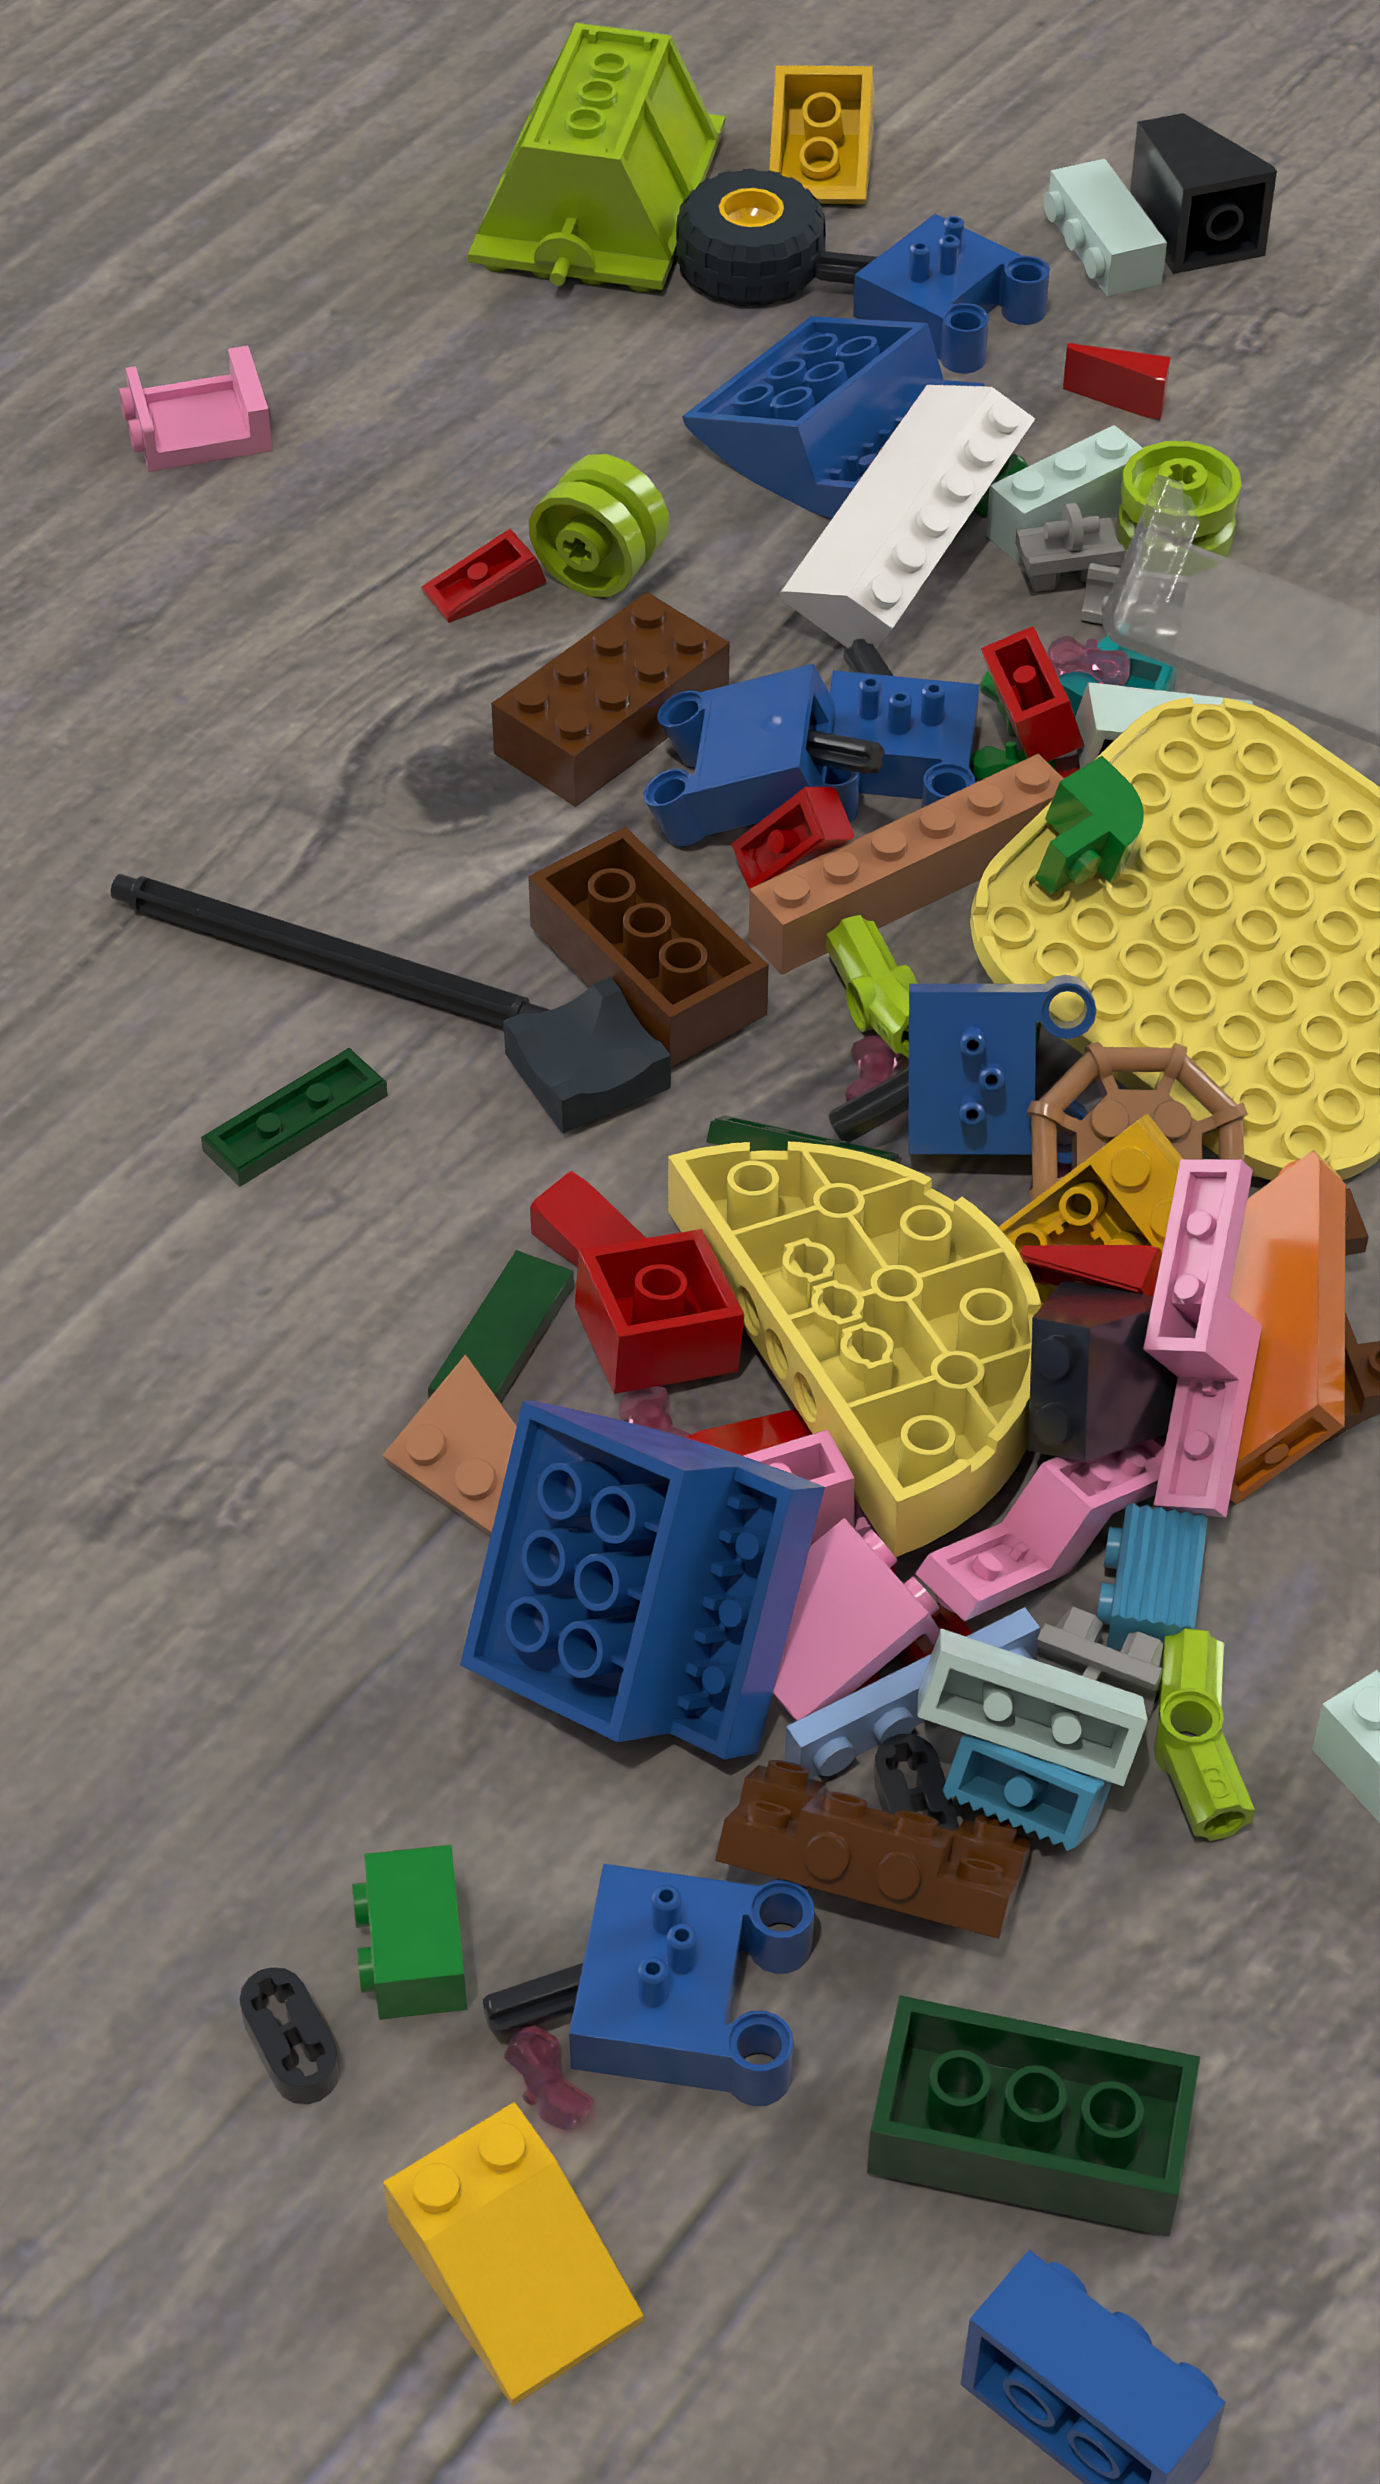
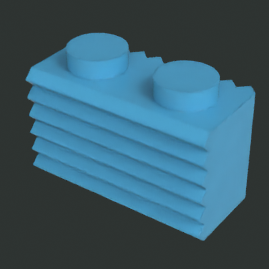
(1156, 1573)
(1026, 1790)

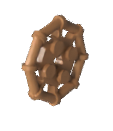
(1124, 1107)

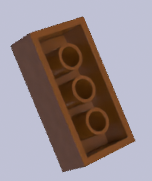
(600, 698)
(633, 920)

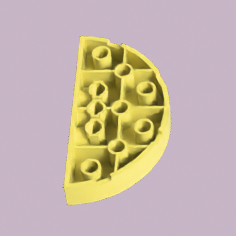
(879, 1318)

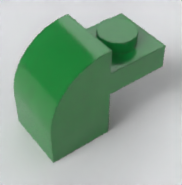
(1097, 826)

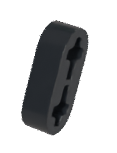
(930, 1780)
(275, 2041)

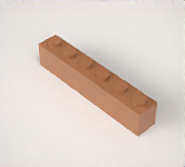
(897, 864)

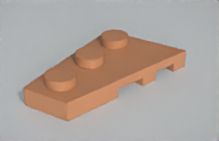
(458, 1446)

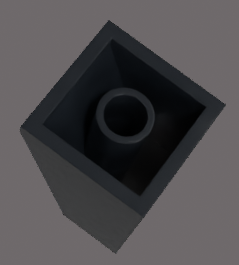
(1201, 193)
(1091, 1376)

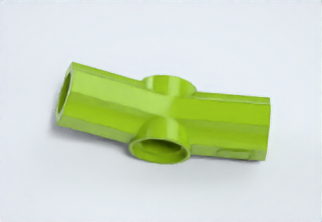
(874, 983)
(1199, 1765)

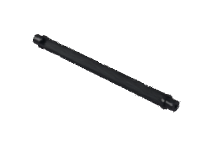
(321, 950)

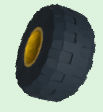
(750, 237)

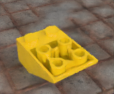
(1109, 1199)

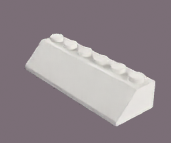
(905, 511)

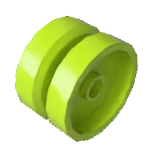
(1207, 478)
(599, 525)

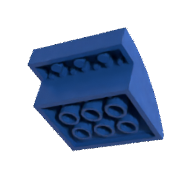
(819, 406)
(640, 1579)

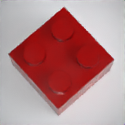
(658, 1311)

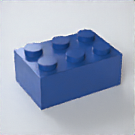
(1088, 2382)

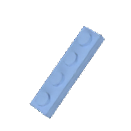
(888, 1707)

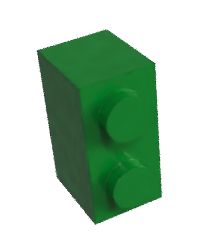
(413, 1932)

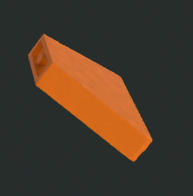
(1294, 1286)

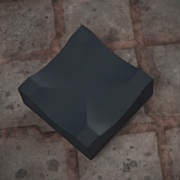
(587, 1056)

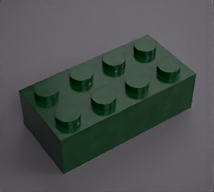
(1033, 2115)

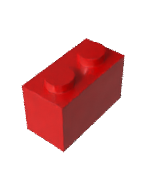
(1032, 695)

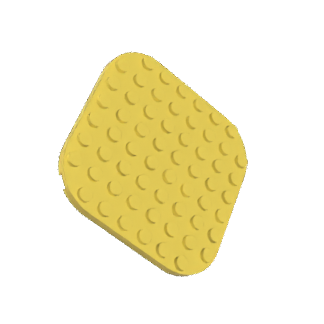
(1227, 931)

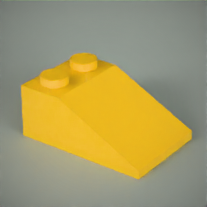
(824, 129)
(511, 2253)

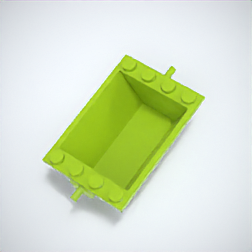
(602, 164)

